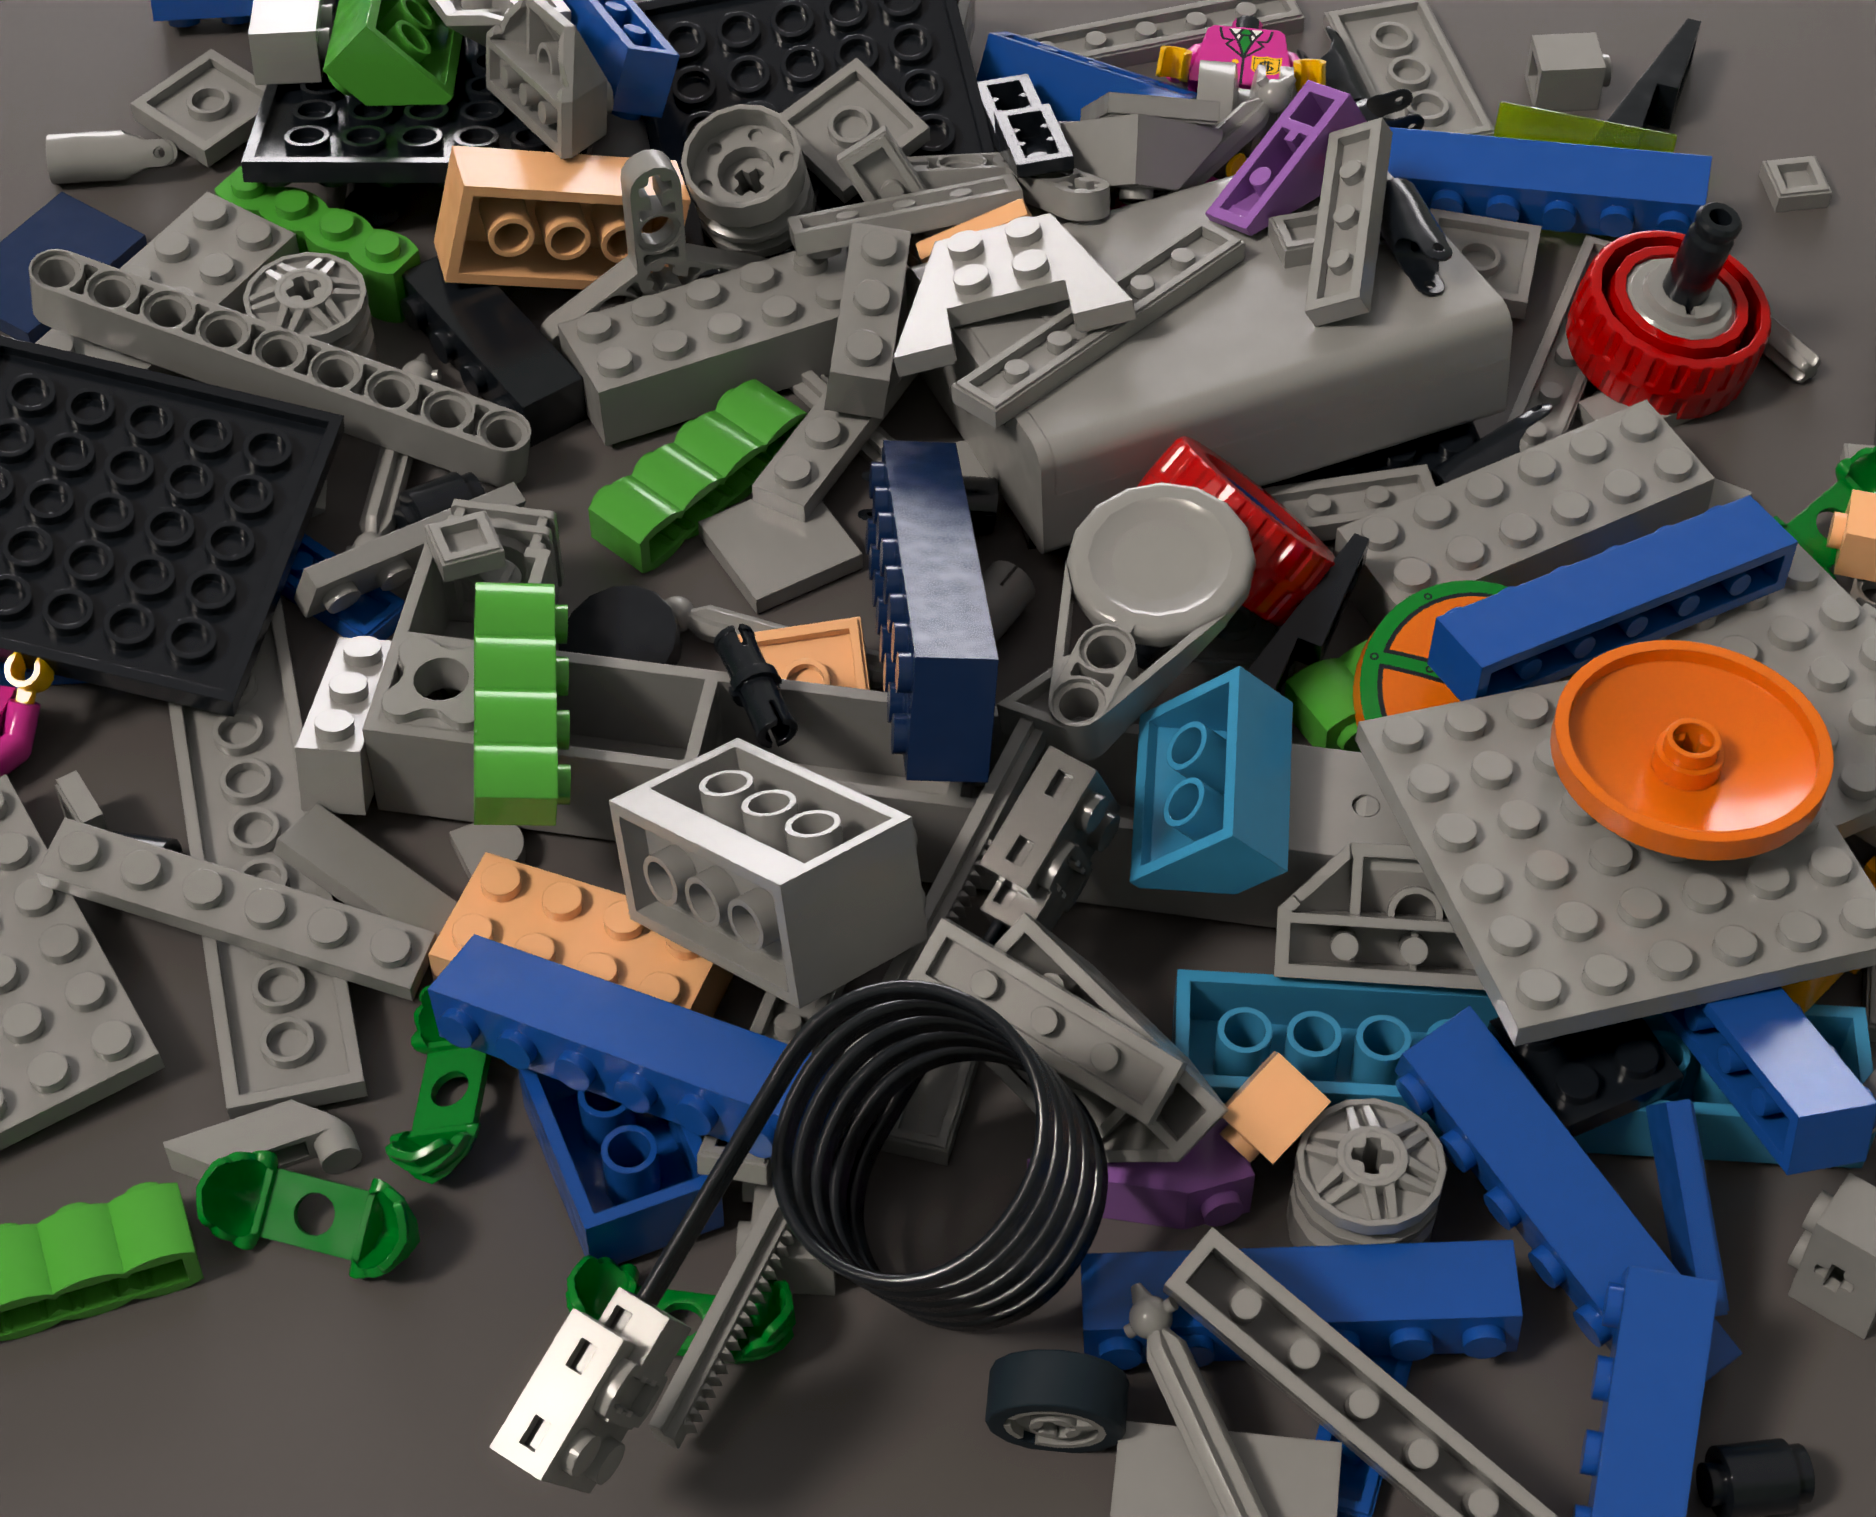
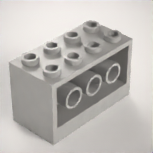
(770, 870)

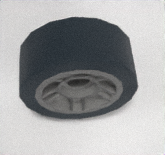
(1057, 1401)

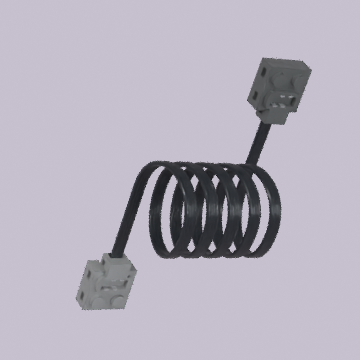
(612, 1370)

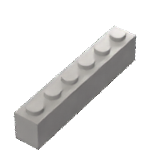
(1342, 1387)

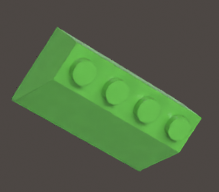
(392, 53)

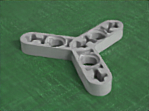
(1064, 193)
(648, 250)

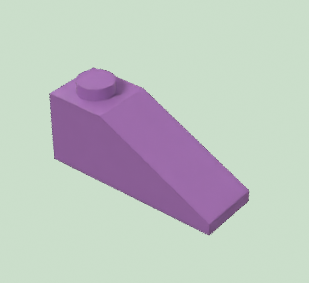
(1288, 161)
(1204, 1188)

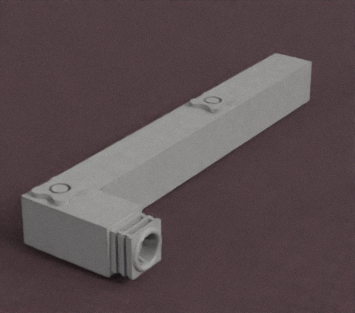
(651, 717)

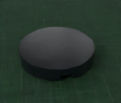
(625, 625)

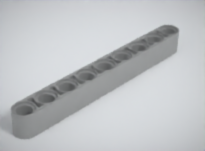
(279, 364)

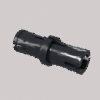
(755, 686)

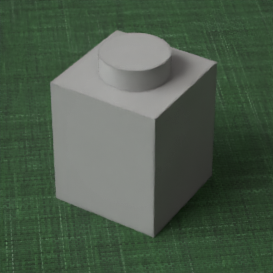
(1567, 71)

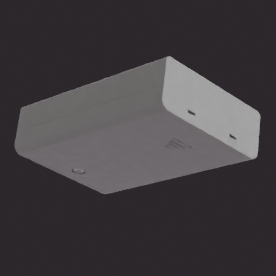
(1232, 372)

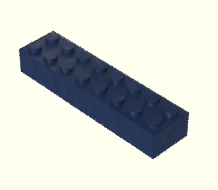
(931, 613)

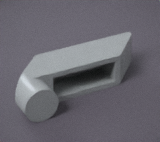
(287, 1129)

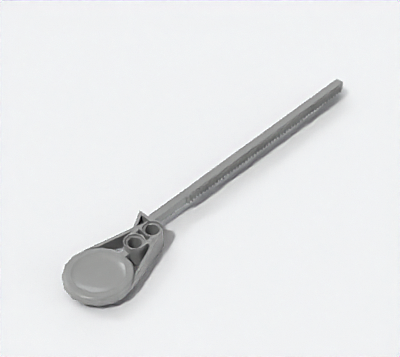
(1146, 571)

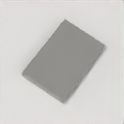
(1160, 1478)

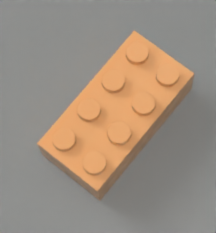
(534, 218)
(578, 929)

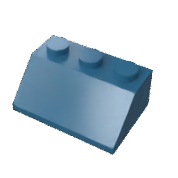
(1213, 788)

